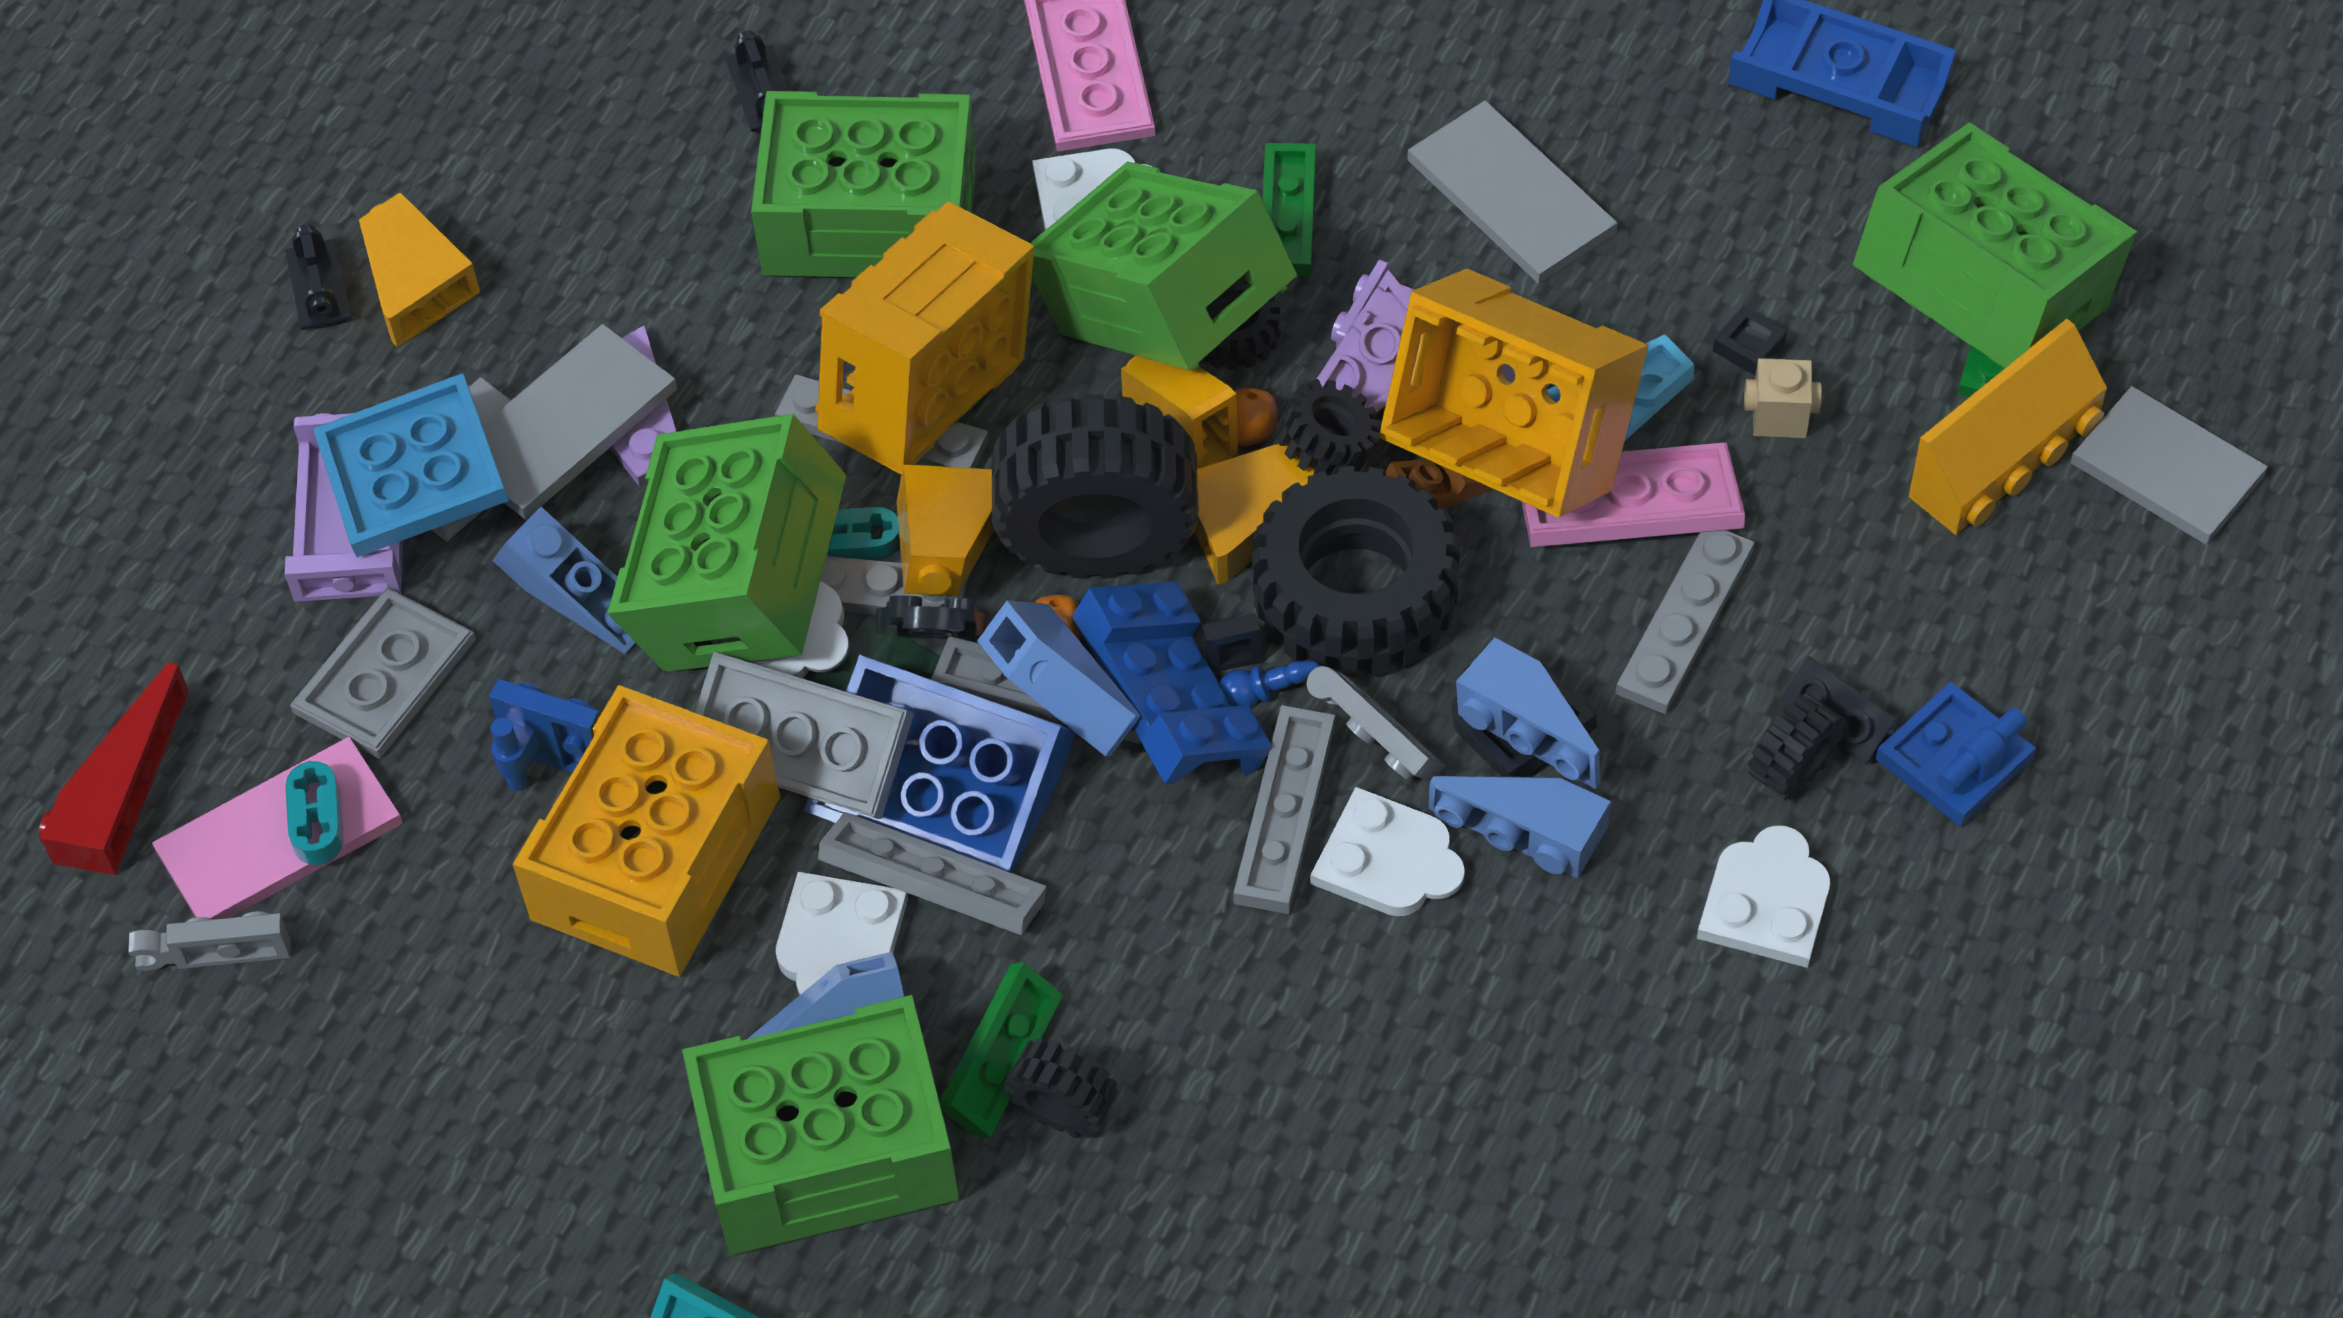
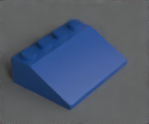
(969, 768)

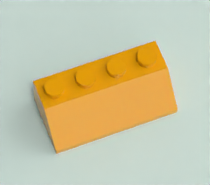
(2008, 430)

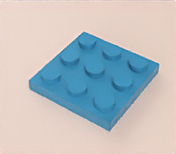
(410, 465)

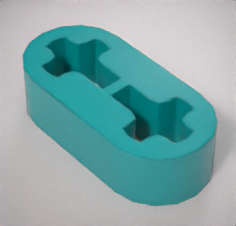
(853, 533)
(302, 813)

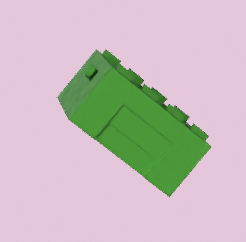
(848, 215)
(1991, 246)
(1150, 256)
(729, 543)
(831, 1161)

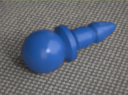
(1249, 687)

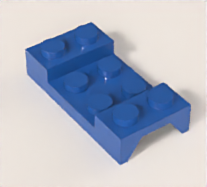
(1846, 65)
(1149, 653)

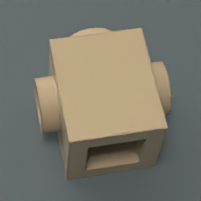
(1782, 398)

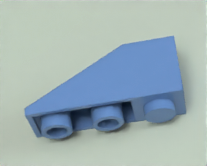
(563, 575)
(1058, 673)
(1522, 705)
(1536, 816)
(840, 992)

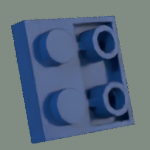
(537, 729)
(1957, 752)

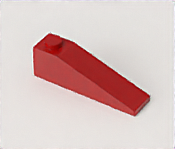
(107, 792)

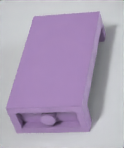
(322, 555)

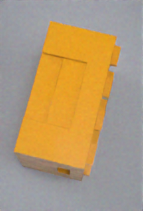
(925, 335)
(1506, 431)
(665, 886)

